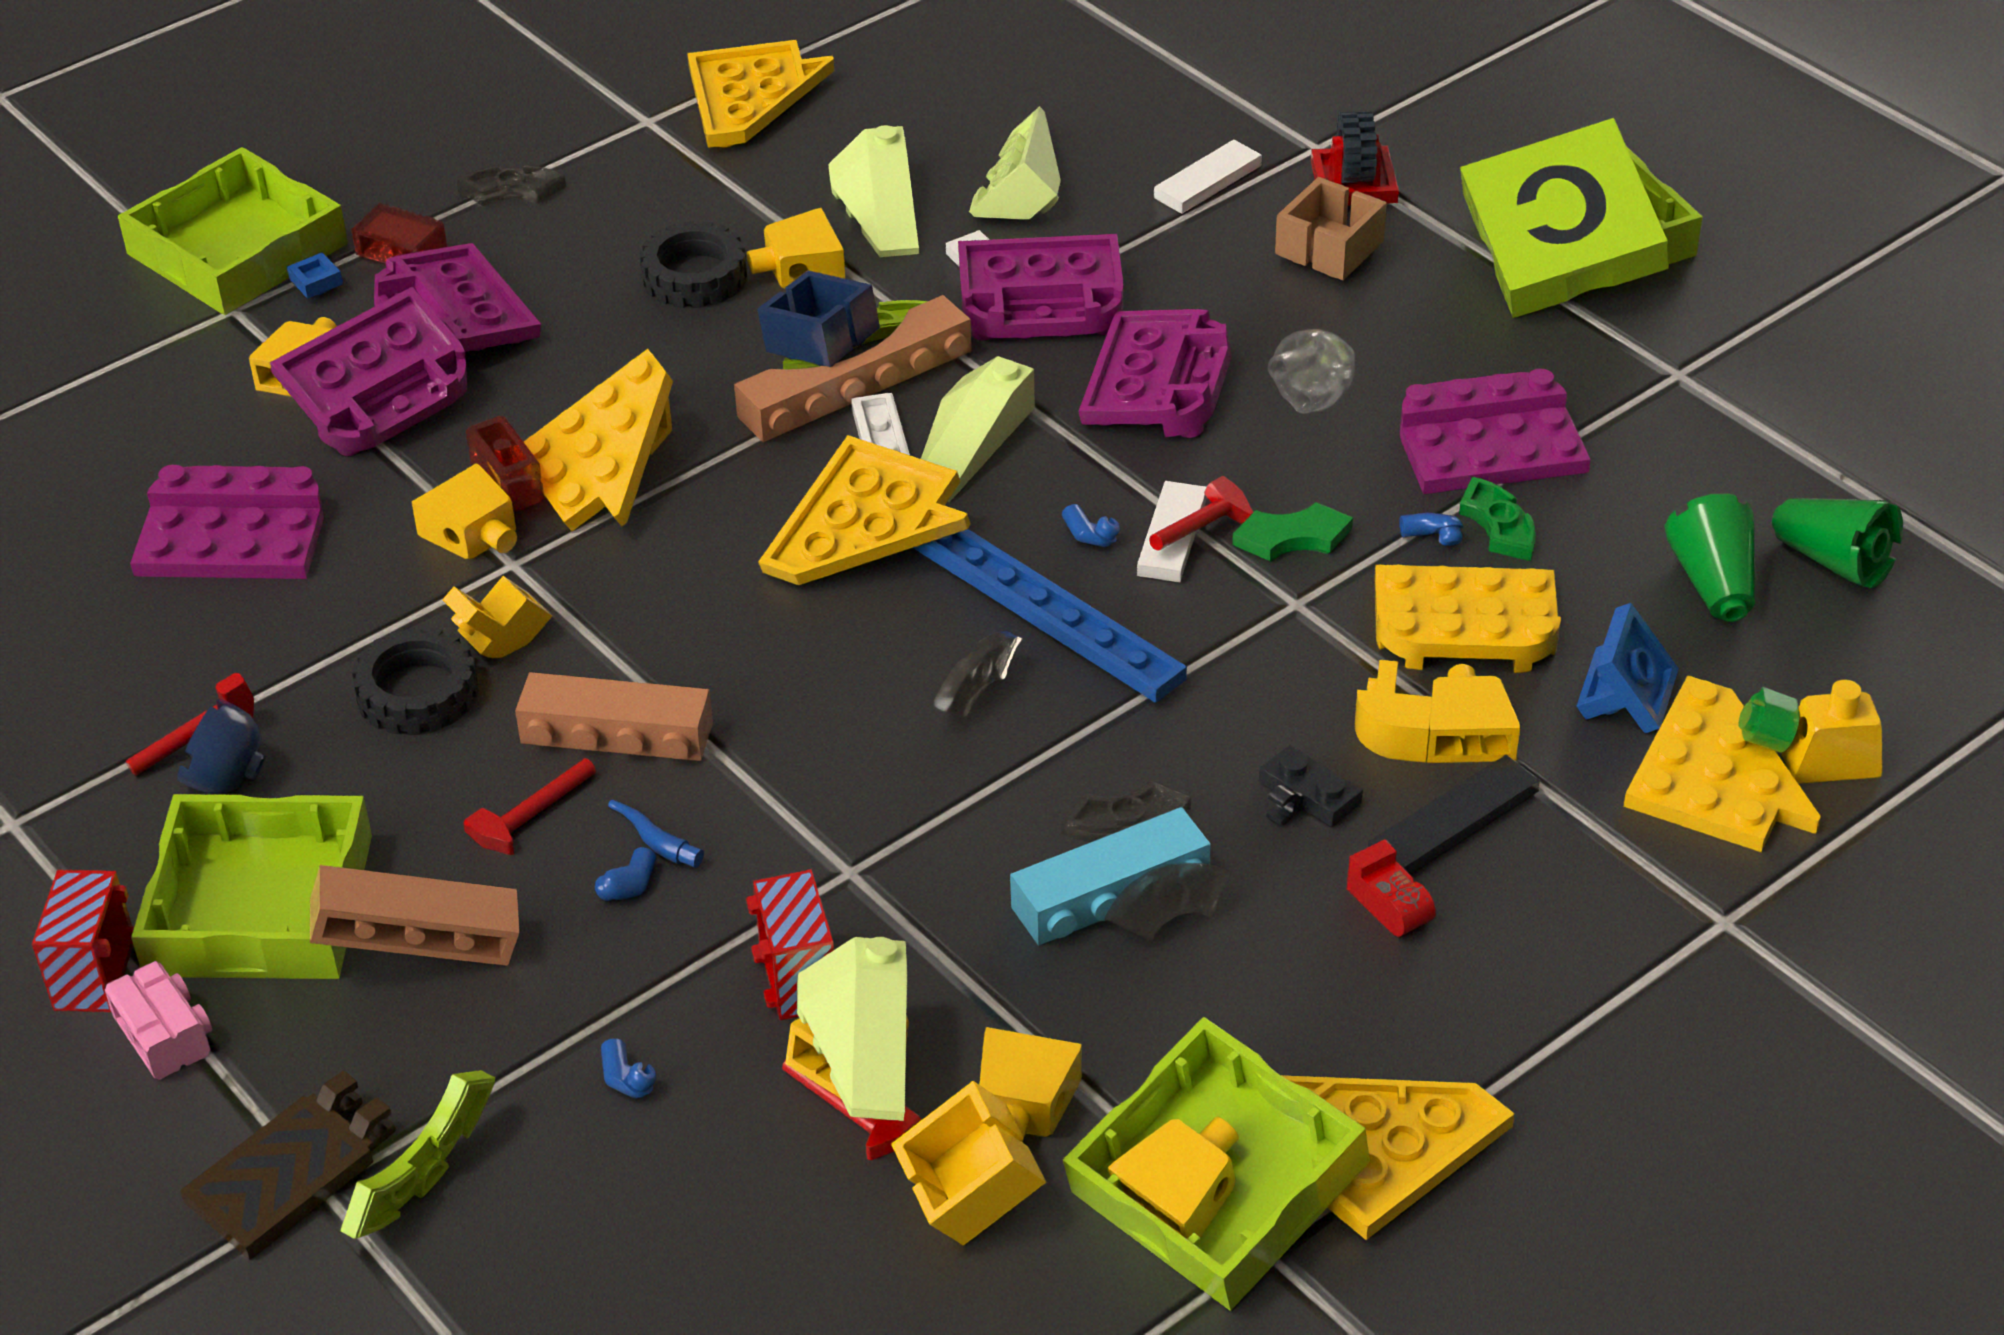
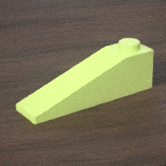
(1024, 177)
(877, 189)
(979, 416)
(859, 1022)

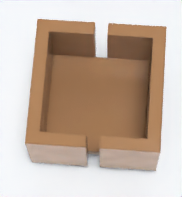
(1317, 231)

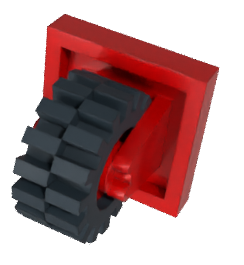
(1357, 159)

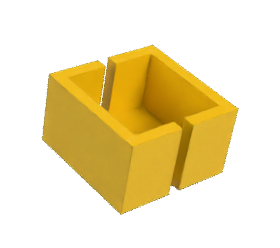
(973, 1158)

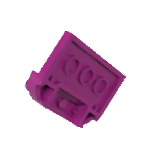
(1040, 285)
(462, 293)
(1159, 371)
(376, 373)
(1490, 430)
(230, 523)

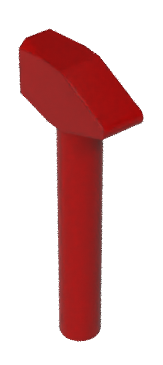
(1225, 500)
(231, 689)
(494, 831)
(881, 1131)

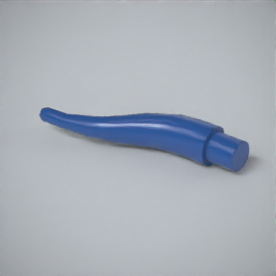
(661, 842)

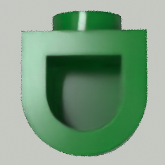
(1770, 720)

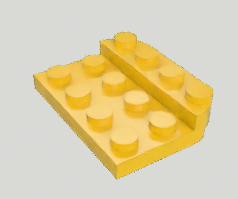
(1466, 613)

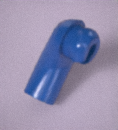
(1420, 524)
(1099, 534)
(627, 880)
(623, 1077)

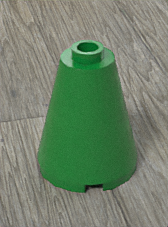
(1842, 535)
(1717, 552)

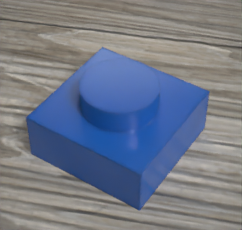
(315, 275)

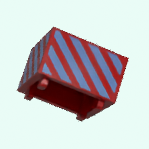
(790, 934)
(83, 939)

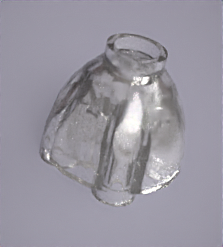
(1312, 369)

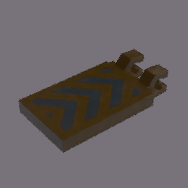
(290, 1166)

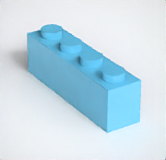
(1084, 882)

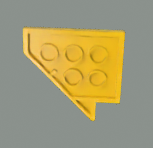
(750, 87)
(602, 443)
(862, 510)
(1712, 778)
(1414, 1139)

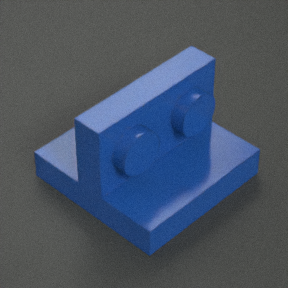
(1629, 673)

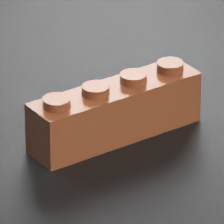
(614, 716)
(413, 915)

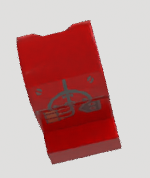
(1389, 889)

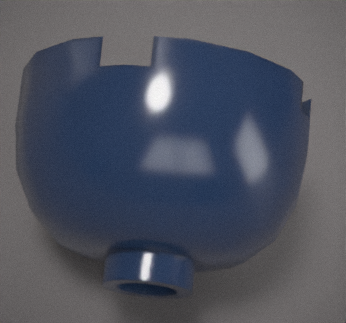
(223, 751)

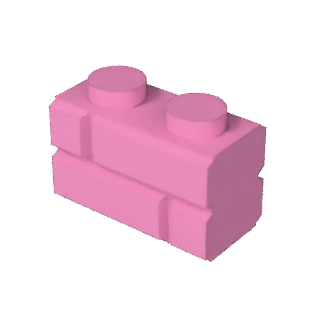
(159, 1019)

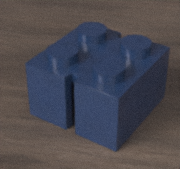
(819, 318)

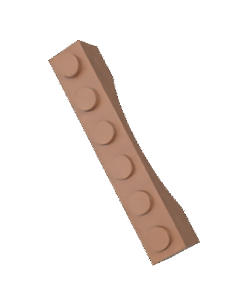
(791, 398)

